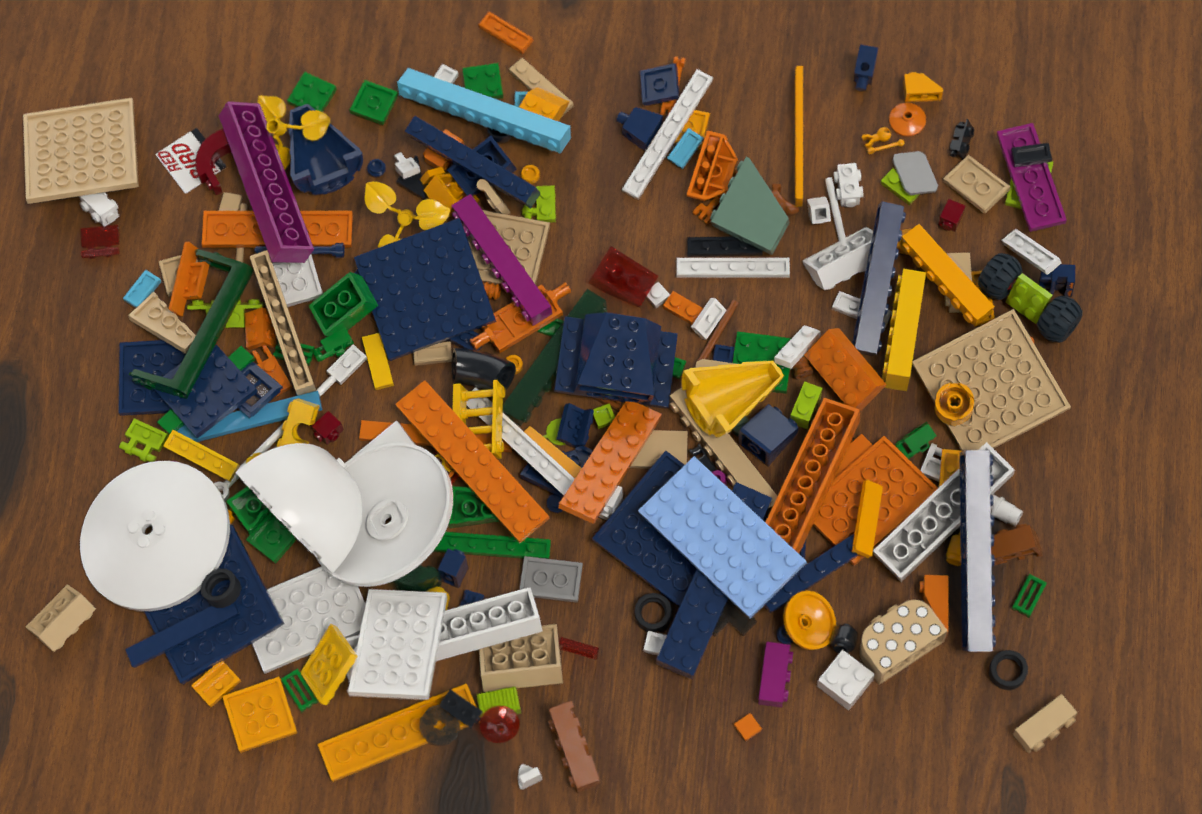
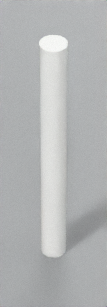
(835, 210)

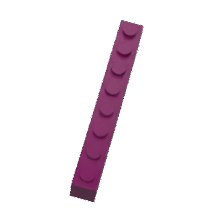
(502, 260)

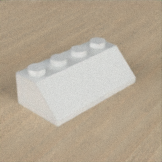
(840, 262)

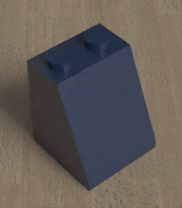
(767, 434)

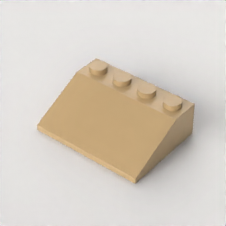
(522, 661)

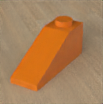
(936, 595)

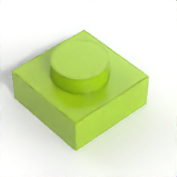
(603, 416)

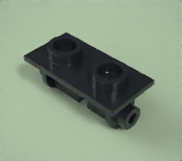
(964, 133)
(461, 709)

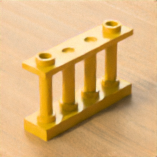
(460, 399)

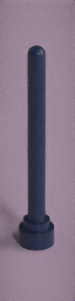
(336, 250)

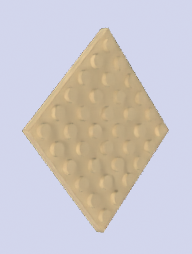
(80, 150)
(1006, 378)

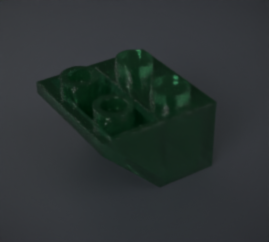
(419, 579)

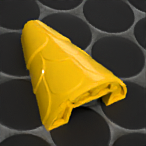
(727, 393)

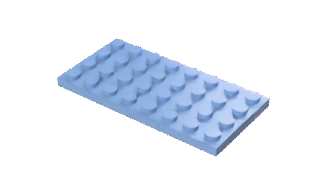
(722, 537)

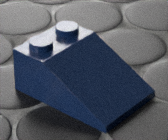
(490, 150)

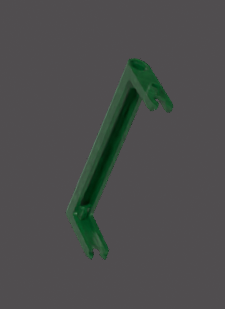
(209, 331)

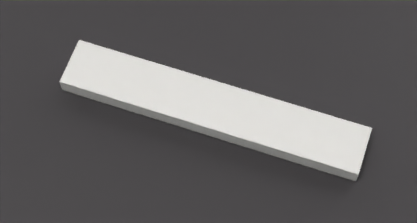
(733, 267)

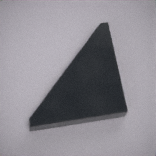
(413, 184)

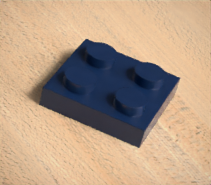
(659, 84)

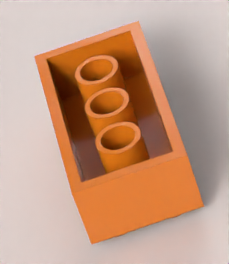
(845, 369)

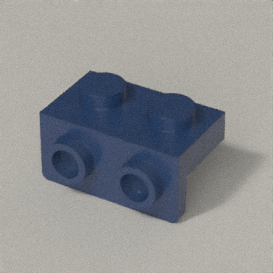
(575, 425)

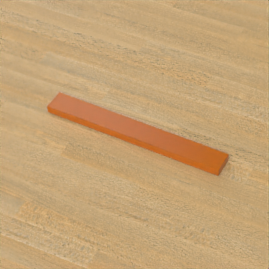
(371, 429)

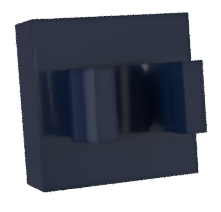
(471, 597)

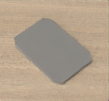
(915, 173)

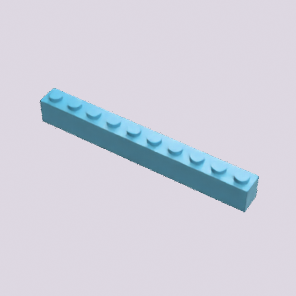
(484, 110)

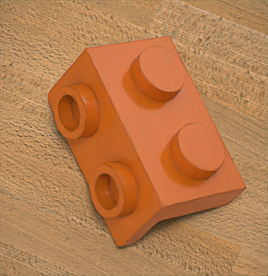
(259, 329)

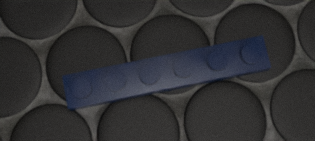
(814, 572)

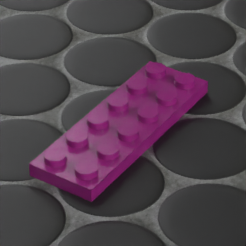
(1032, 182)

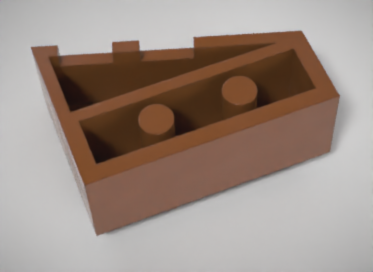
(1015, 544)

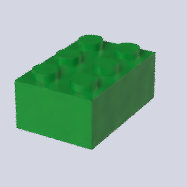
(343, 304)

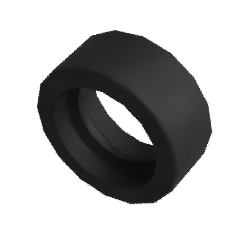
(226, 598)
(658, 598)
(1015, 656)

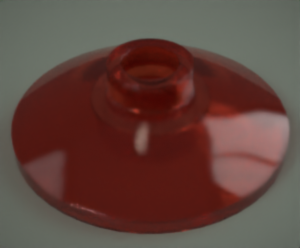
(499, 716)

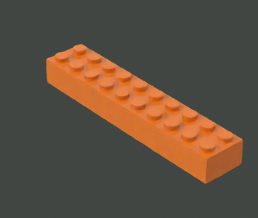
(813, 472)

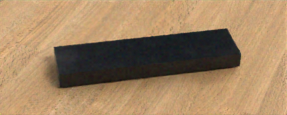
(720, 247)

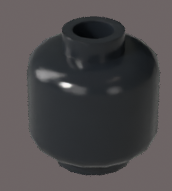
(843, 638)

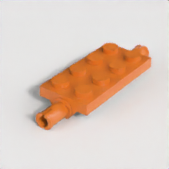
(512, 326)

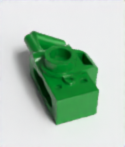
(333, 345)
(916, 439)

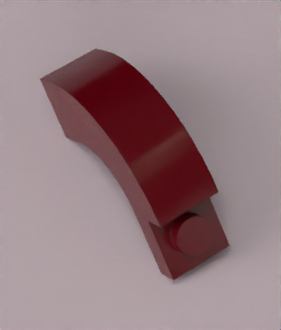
(208, 153)

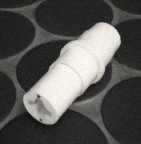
(1005, 511)

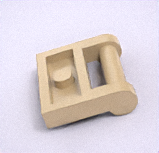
(492, 197)

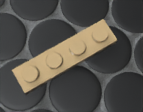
(532, 78)

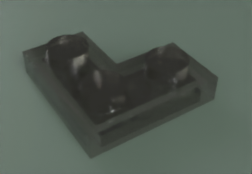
(736, 618)

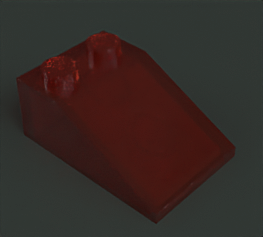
(623, 277)

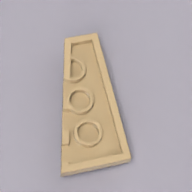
(159, 320)

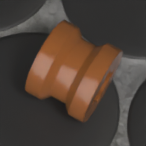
(802, 368)

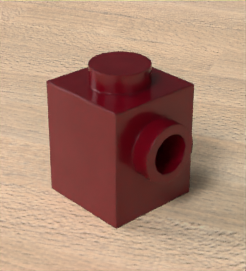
(327, 428)

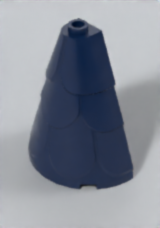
(323, 163)

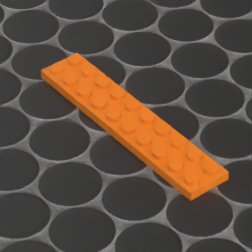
(472, 461)

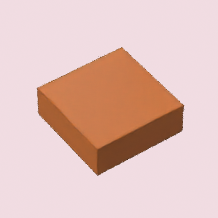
(747, 727)

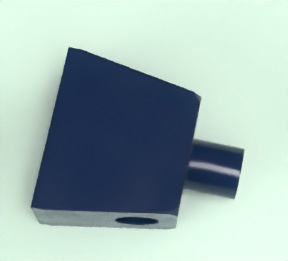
(865, 66)
(640, 126)

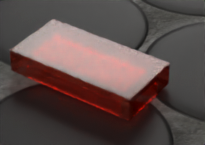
(579, 648)

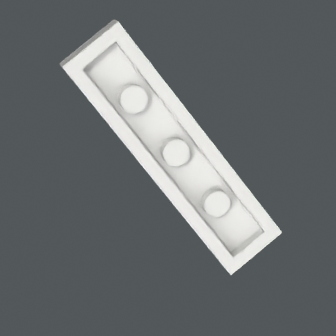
(1031, 251)

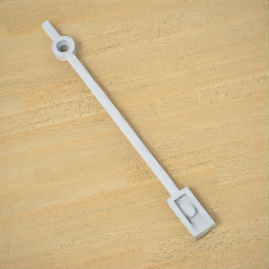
(339, 372)

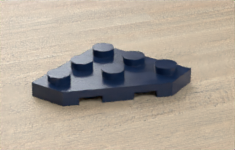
(531, 475)

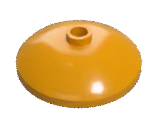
(817, 618)

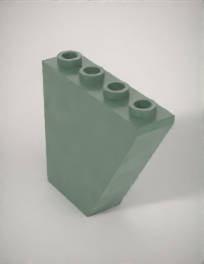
(751, 210)

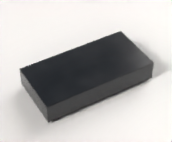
(1031, 154)

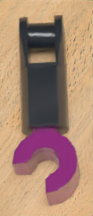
(708, 463)

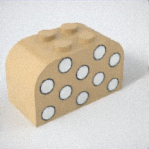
(900, 638)

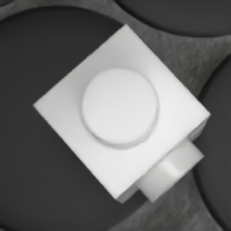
(819, 210)

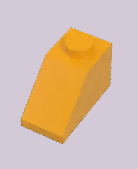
(920, 88)

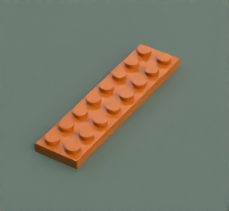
(241, 228)
(610, 461)

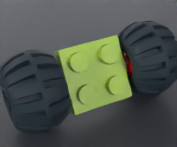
(1005, 276)

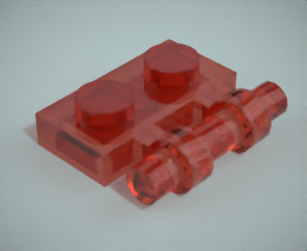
(100, 236)

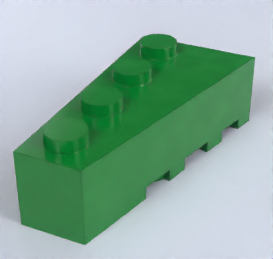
(248, 509)
(468, 509)

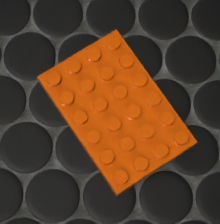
(902, 494)

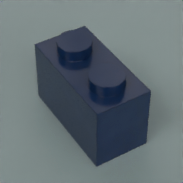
(453, 567)

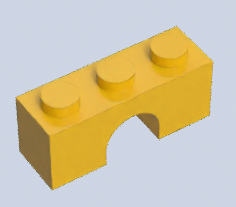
(299, 412)

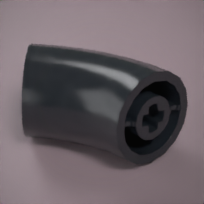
(480, 369)

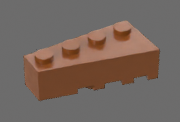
(573, 746)

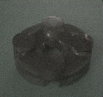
(434, 735)

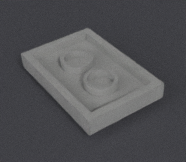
(552, 578)

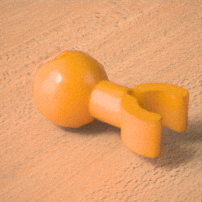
(881, 135)

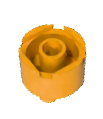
(954, 393)

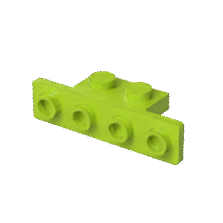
(238, 316)

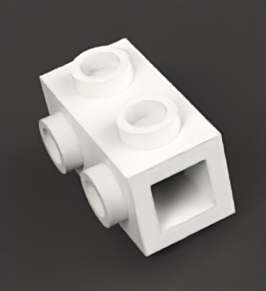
(848, 184)
(100, 207)

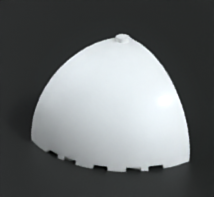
(310, 497)

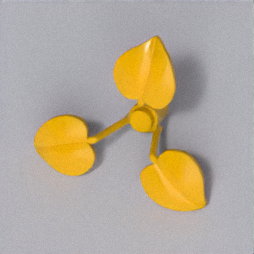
(314, 124)
(429, 211)

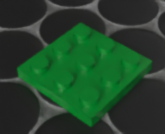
(759, 347)

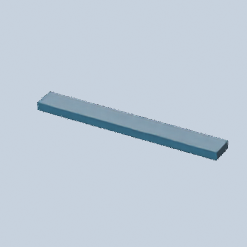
(238, 421)

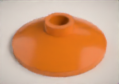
(907, 126)

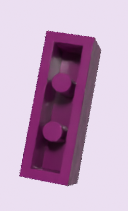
(775, 674)

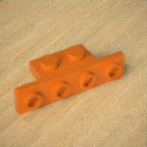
(189, 280)

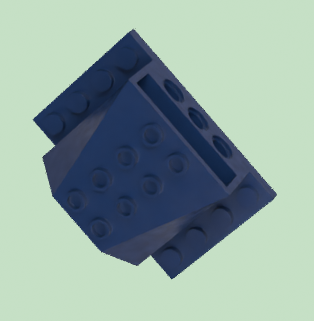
(616, 359)

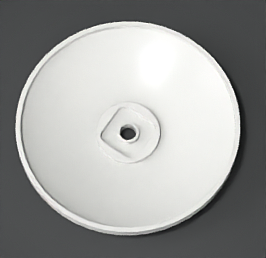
(411, 489)
(178, 554)

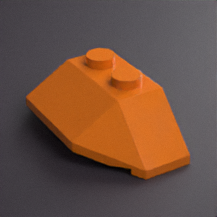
(713, 168)

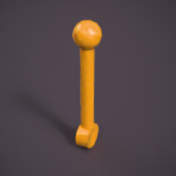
(871, 150)

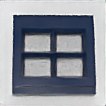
(266, 388)

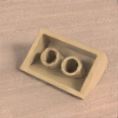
(61, 618)

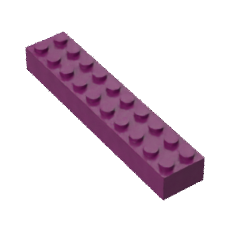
(266, 183)

